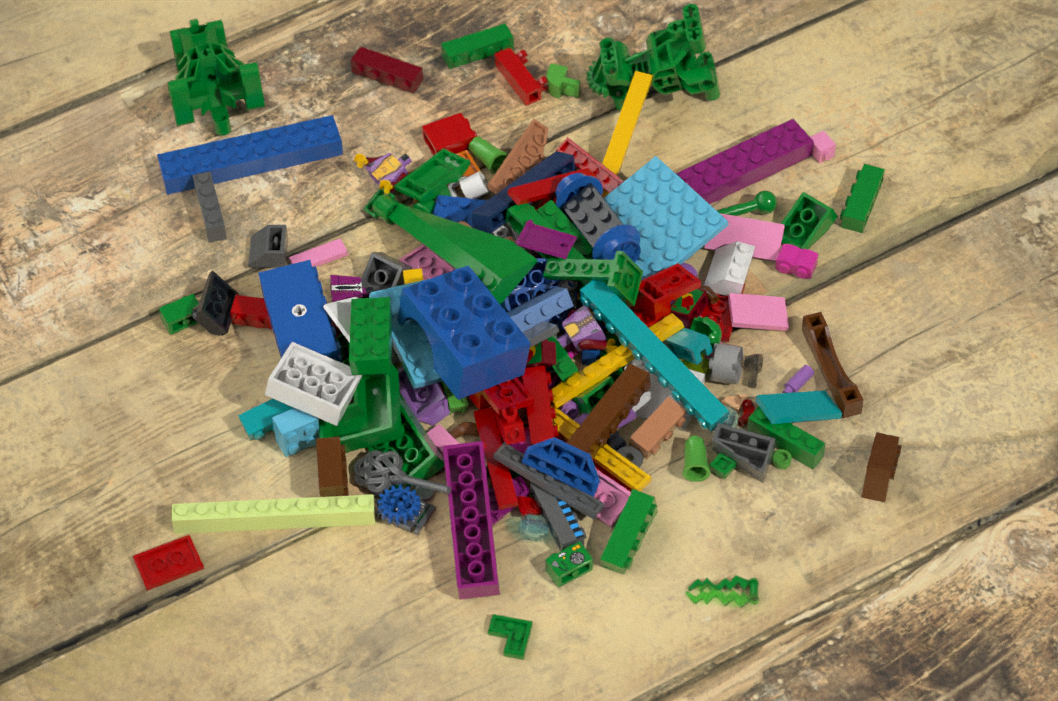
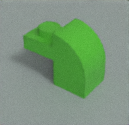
(559, 82)

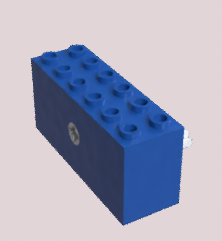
(297, 310)

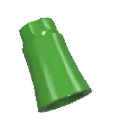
(487, 154)
(695, 460)

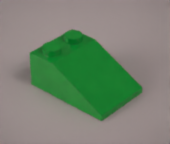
(807, 222)

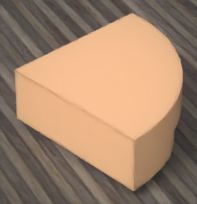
(734, 402)

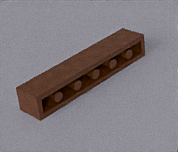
(611, 410)

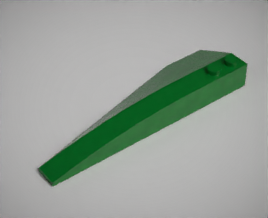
(493, 259)
(416, 449)

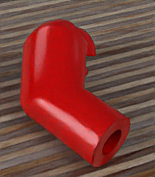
(748, 409)

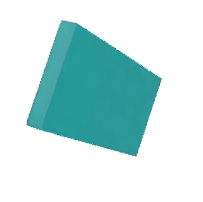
(798, 407)

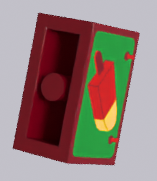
(690, 306)
(542, 354)

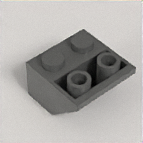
(269, 247)

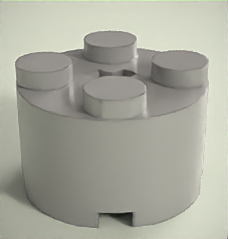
(726, 363)

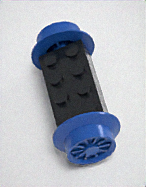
(583, 202)

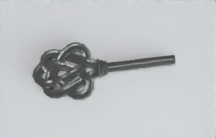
(384, 478)

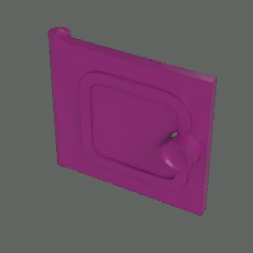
(546, 240)

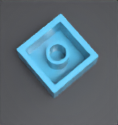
(295, 431)

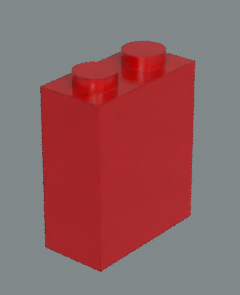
(448, 133)

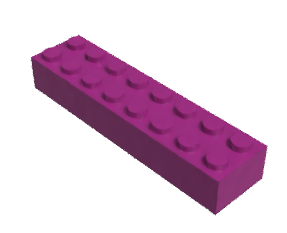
(749, 161)
(471, 520)

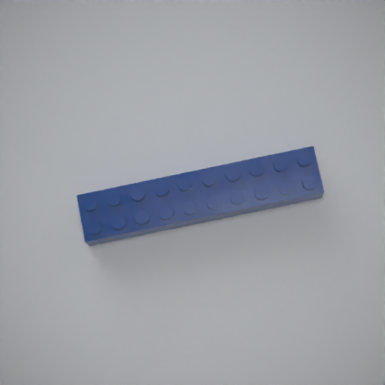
(251, 153)

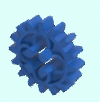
(388, 509)

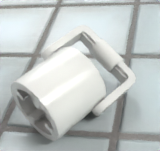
(472, 186)

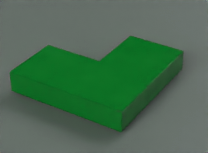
(515, 630)

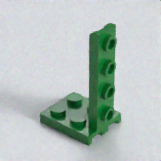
(621, 273)

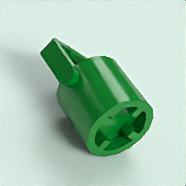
(382, 206)

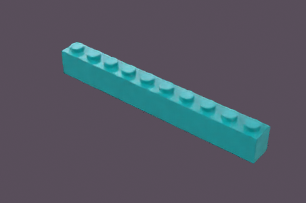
(654, 354)

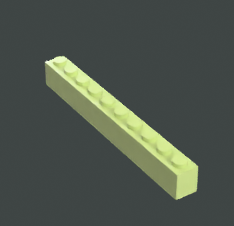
(273, 514)

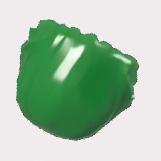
(707, 327)

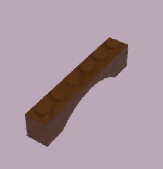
(842, 388)

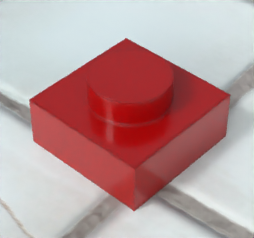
(528, 506)

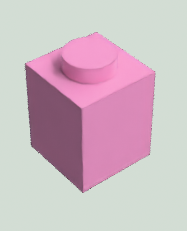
(823, 147)

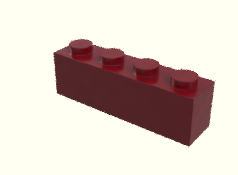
(387, 69)

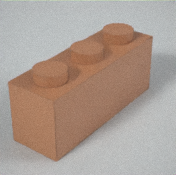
(658, 428)

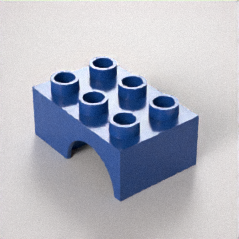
(467, 330)

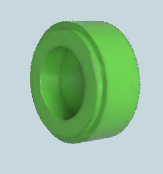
(781, 459)

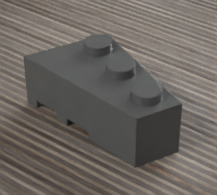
(748, 449)

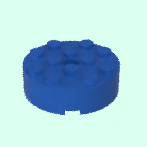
(533, 284)

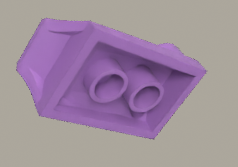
(426, 402)

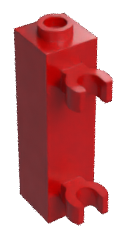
(518, 76)
(510, 426)

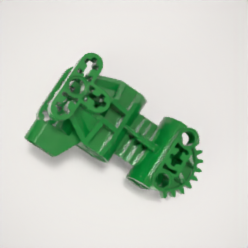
(668, 58)
(210, 76)

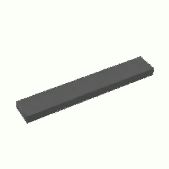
(579, 500)

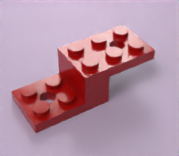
(658, 291)
(494, 397)

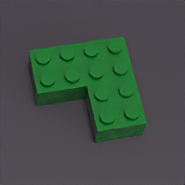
(372, 416)

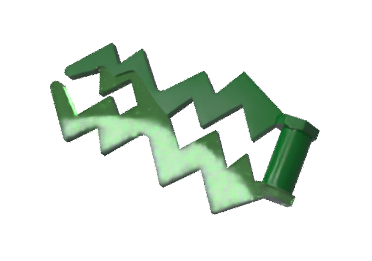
(715, 591)

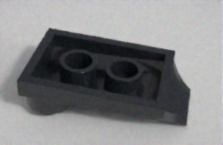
(215, 305)

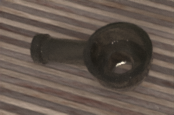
(571, 290)
(754, 364)

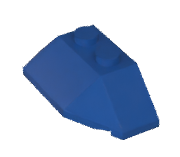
(564, 464)

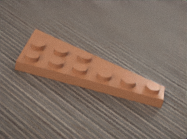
(522, 158)

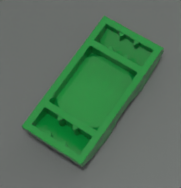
(433, 176)

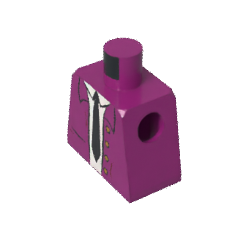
(347, 287)

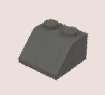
(383, 272)

